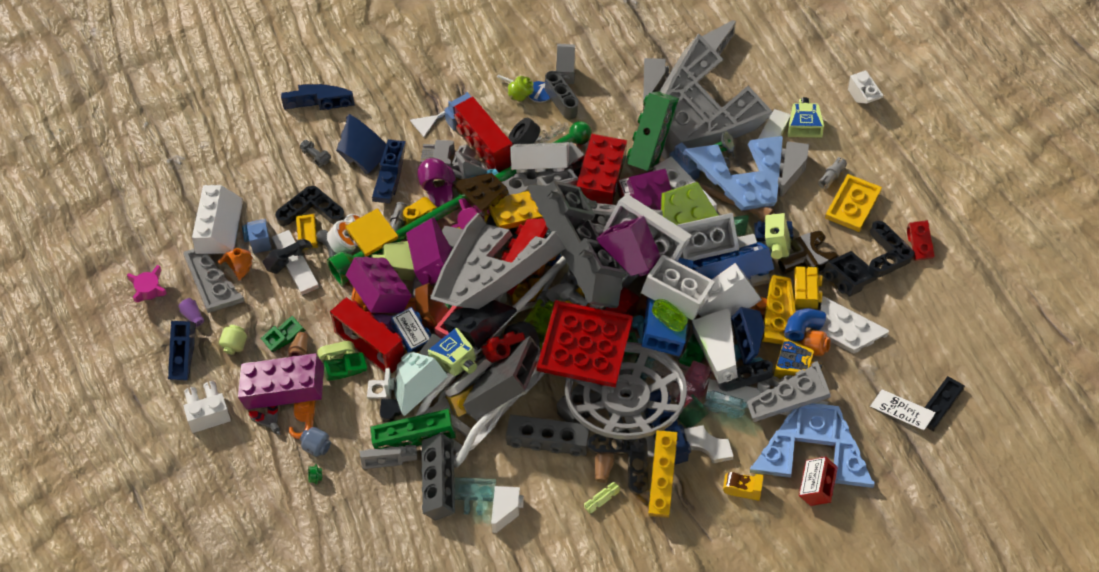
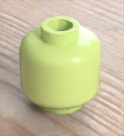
(233, 339)

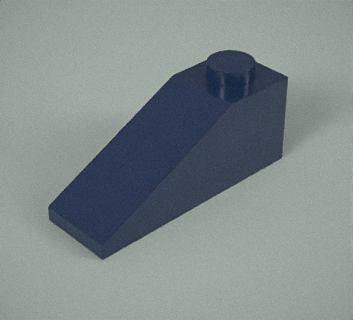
(748, 331)
(181, 349)

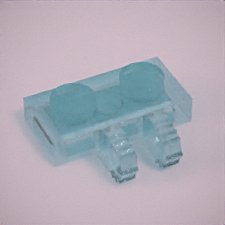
(474, 489)

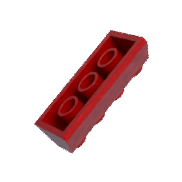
(525, 234)

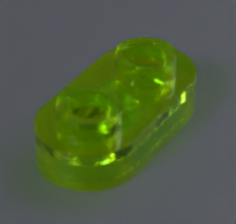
(669, 315)

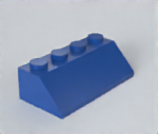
(747, 259)

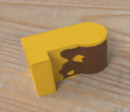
(743, 485)

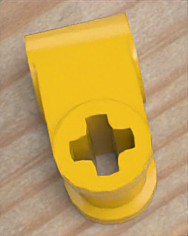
(418, 209)

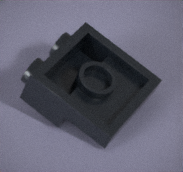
(848, 273)

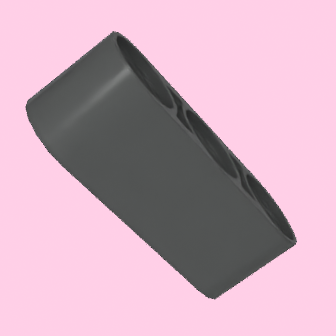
(561, 94)

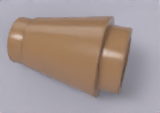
(299, 345)
(603, 467)

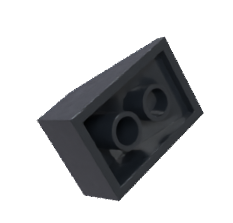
(481, 323)

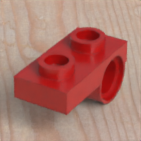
(920, 238)
(501, 346)

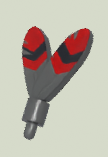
(268, 421)

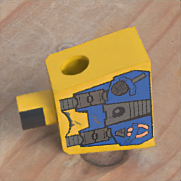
(793, 358)

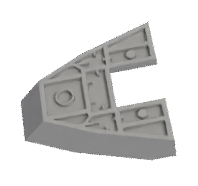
(698, 116)
(475, 277)

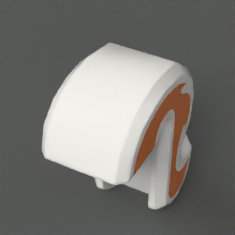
(337, 235)

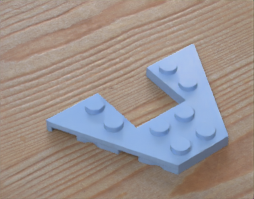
(746, 189)
(815, 425)

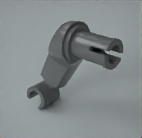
(562, 291)

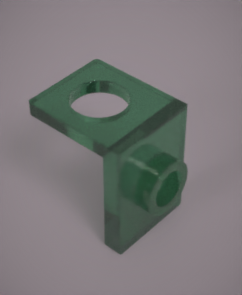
(693, 413)

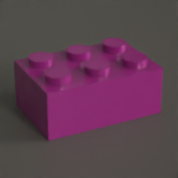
(649, 188)
(378, 285)

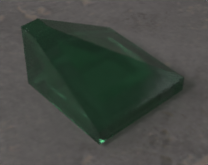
(741, 224)

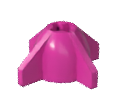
(466, 214)
(147, 285)

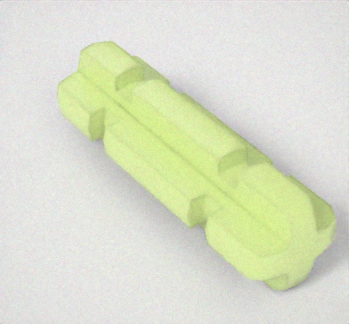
(602, 497)

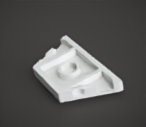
(849, 328)

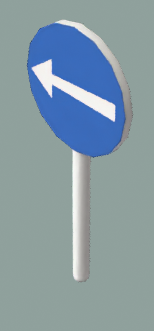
(539, 94)

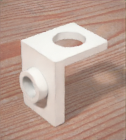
(387, 384)

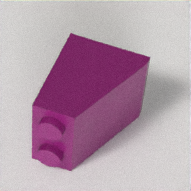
(631, 246)

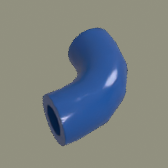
(801, 320)

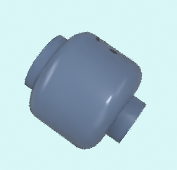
(315, 441)

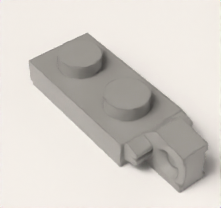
(387, 456)

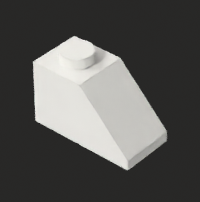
(505, 506)

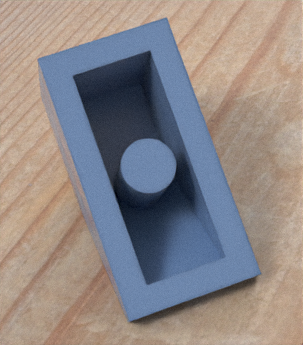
(259, 236)

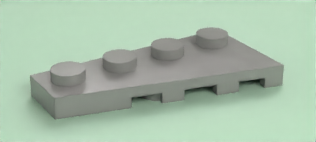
(211, 283)
(801, 390)

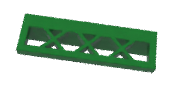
(412, 430)

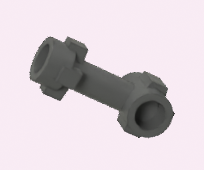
(320, 158)

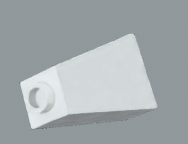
(717, 343)

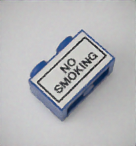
(410, 329)

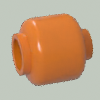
(817, 341)

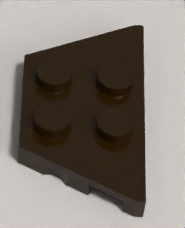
(481, 191)

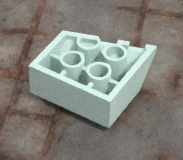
(415, 379)

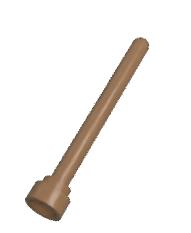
(761, 212)

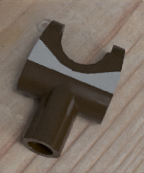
(806, 253)

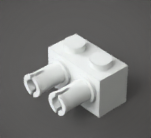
(207, 411)

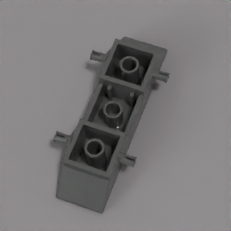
(570, 215)

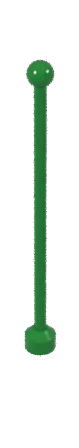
(339, 263)

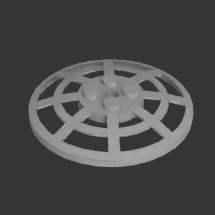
(638, 399)

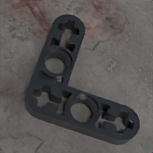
(312, 201)
(900, 253)
(760, 375)
(633, 453)

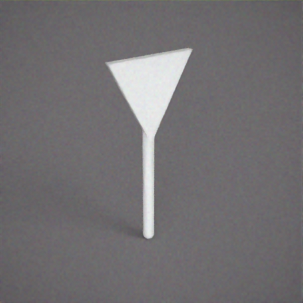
(424, 124)

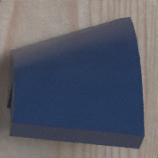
(360, 145)

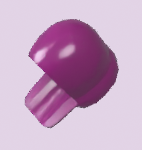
(436, 169)

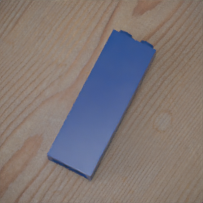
(658, 335)

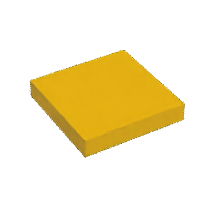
(371, 232)

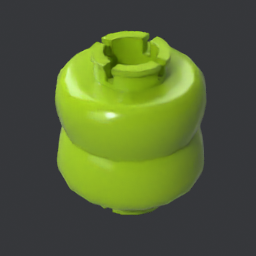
(520, 88)

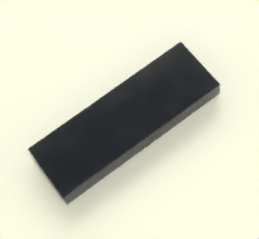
(943, 400)

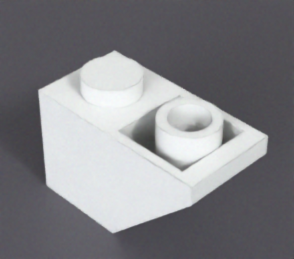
(863, 88)

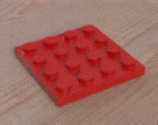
(585, 343)

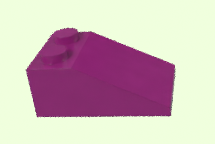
(428, 251)

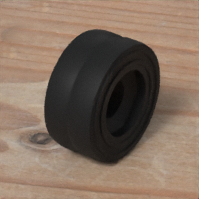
(525, 132)

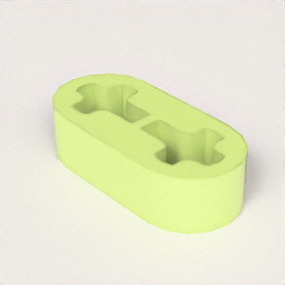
(336, 350)

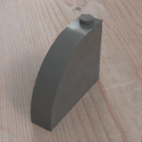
(503, 379)

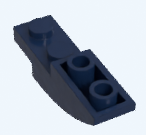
(318, 94)
(389, 172)

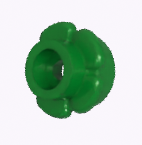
(314, 474)

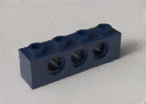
(683, 447)

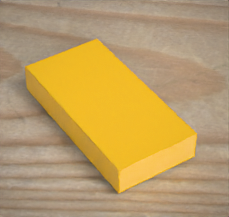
(307, 229)

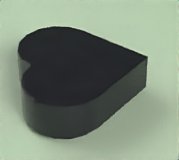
(389, 409)

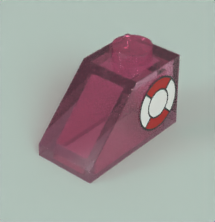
(696, 381)

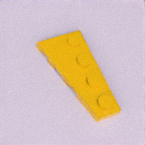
(778, 309)

